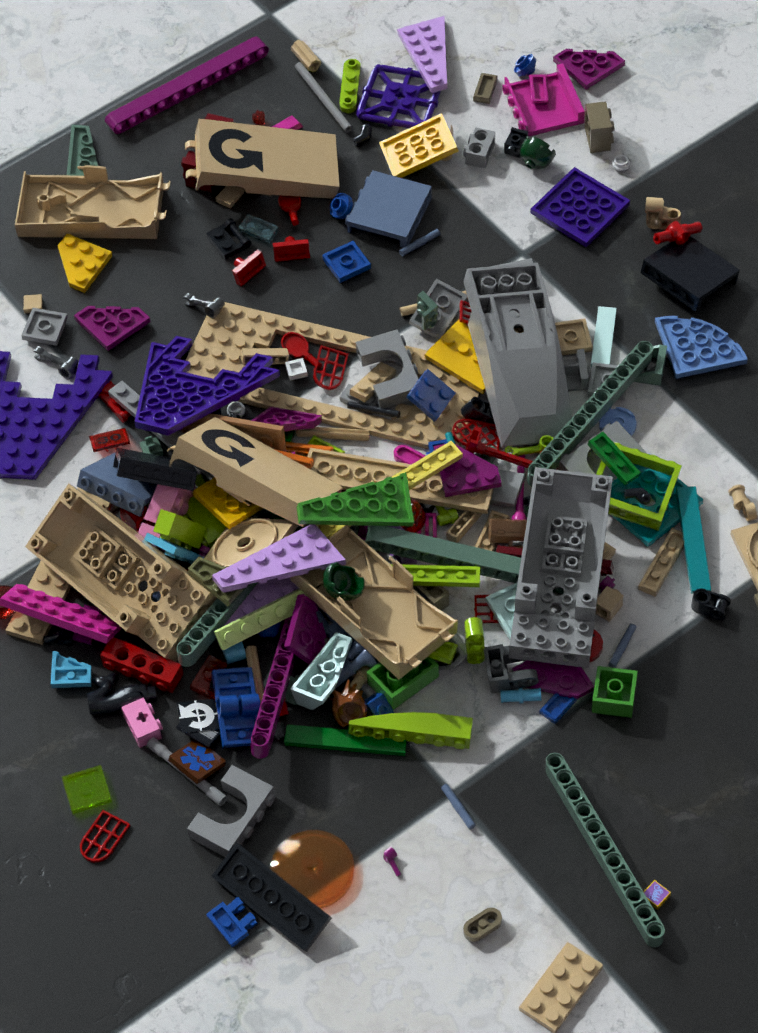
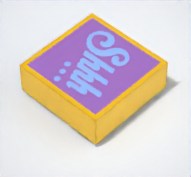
(657, 894)

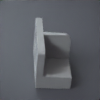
(576, 372)

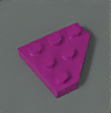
(589, 66)
(112, 323)
(289, 419)
(468, 475)
(305, 632)
(559, 679)

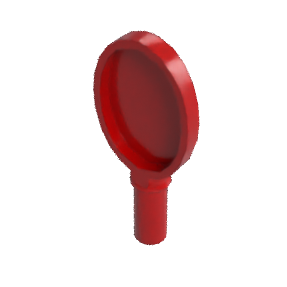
(291, 205)
(298, 347)

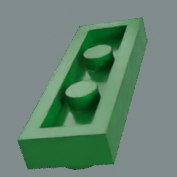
(614, 458)

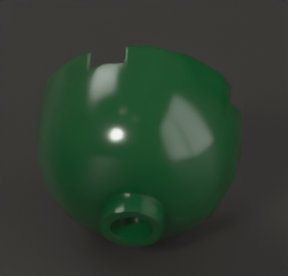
(536, 153)

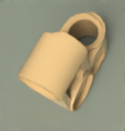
(659, 216)

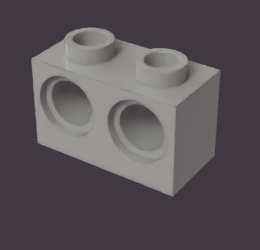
(479, 147)

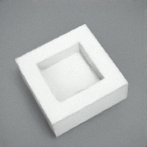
(296, 369)

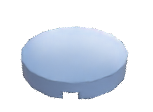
(623, 416)

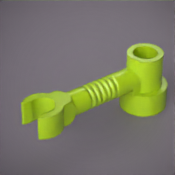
(544, 441)
(446, 516)

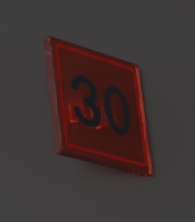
(109, 440)

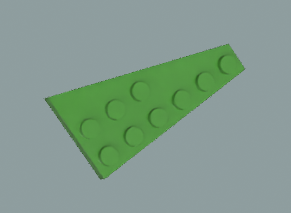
(366, 505)

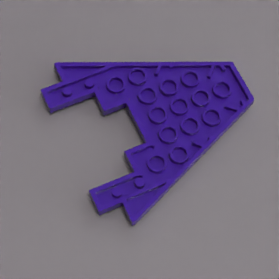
(176, 398)
(39, 426)

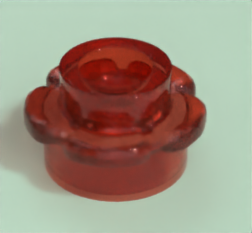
(258, 118)

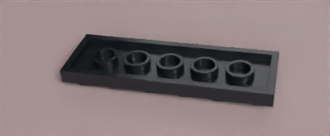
(271, 897)

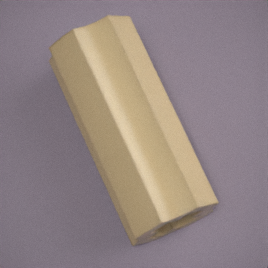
(306, 55)

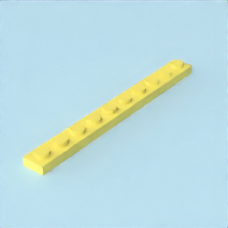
(416, 474)

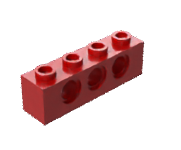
(153, 663)

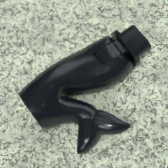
(101, 704)

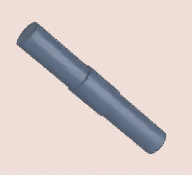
(419, 242)
(622, 645)
(457, 805)

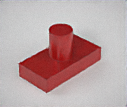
(291, 249)
(248, 268)

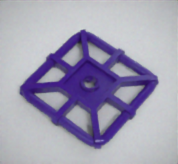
(390, 100)

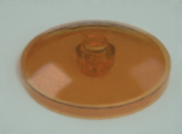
(315, 865)

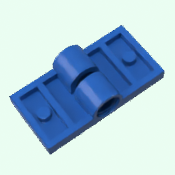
(236, 705)

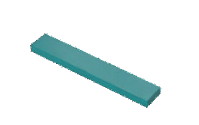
(693, 538)

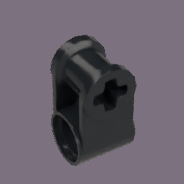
(478, 410)
(711, 603)

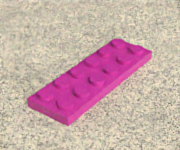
(60, 613)

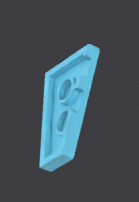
(173, 550)

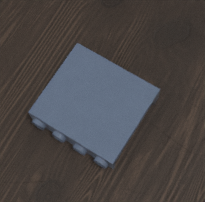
(390, 206)
(125, 493)

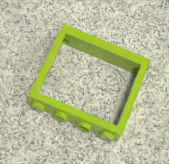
(634, 513)

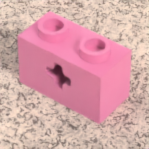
(141, 721)

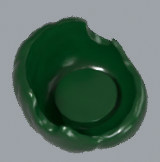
(343, 582)

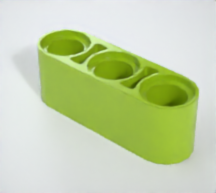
(474, 640)

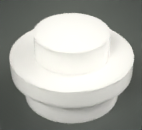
(621, 163)
(236, 408)

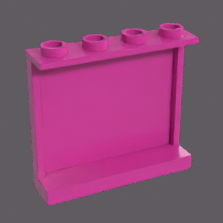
(561, 111)

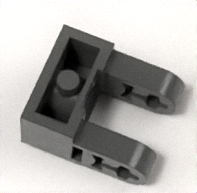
(498, 676)

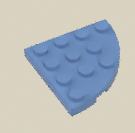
(697, 346)

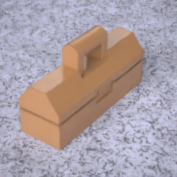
(507, 531)

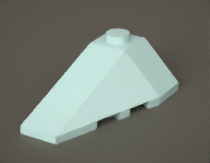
(322, 674)

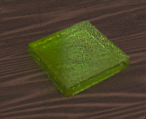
(86, 789)

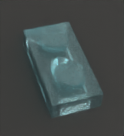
(258, 228)

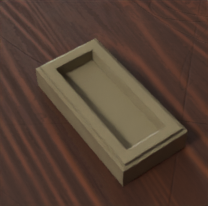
(485, 88)

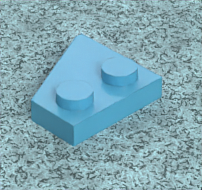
(69, 672)

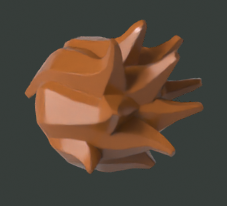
(348, 704)

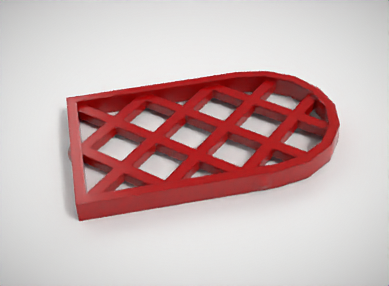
(474, 422)

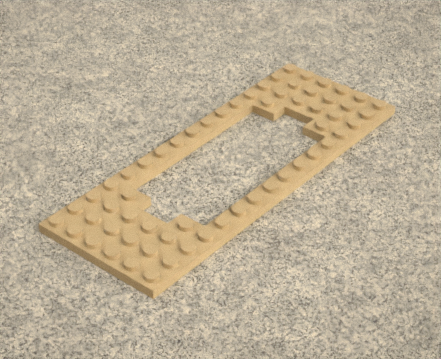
(239, 327)

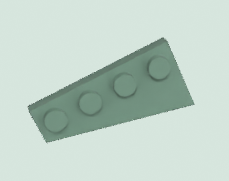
(80, 150)

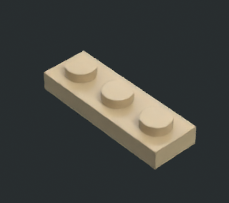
(364, 388)

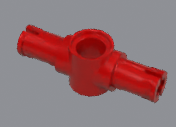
(677, 232)

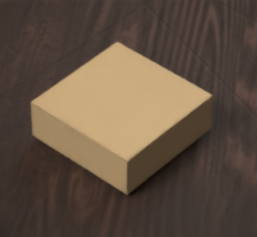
(32, 301)

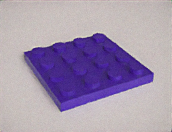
(580, 206)

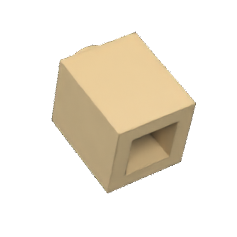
(609, 603)

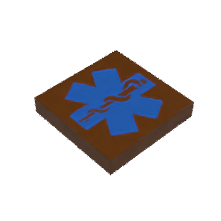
(197, 761)

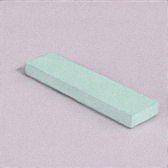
(603, 335)

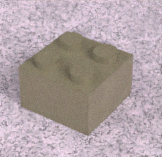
(599, 127)

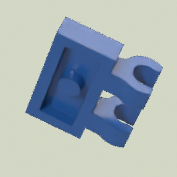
(228, 925)

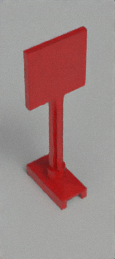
(474, 446)

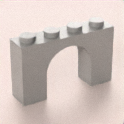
(389, 347)
(577, 459)
(223, 837)

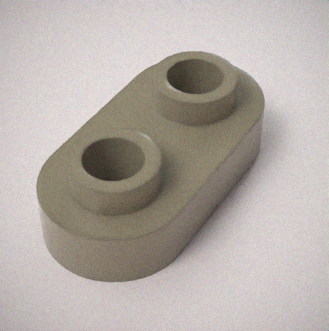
(481, 924)

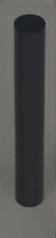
(373, 409)

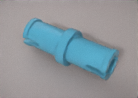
(521, 695)

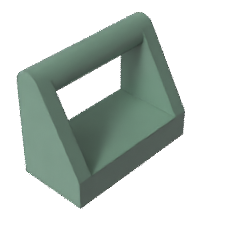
(655, 377)

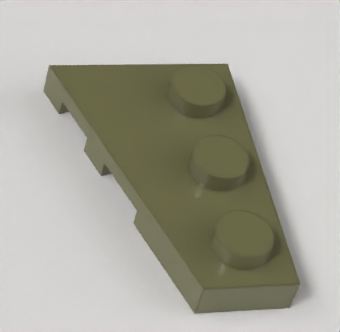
(202, 572)

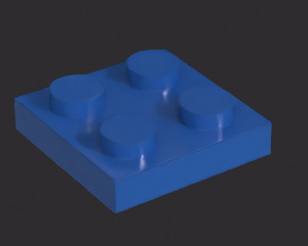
(346, 261)
(431, 395)

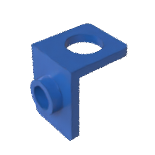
(378, 704)

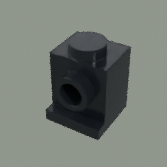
(514, 142)

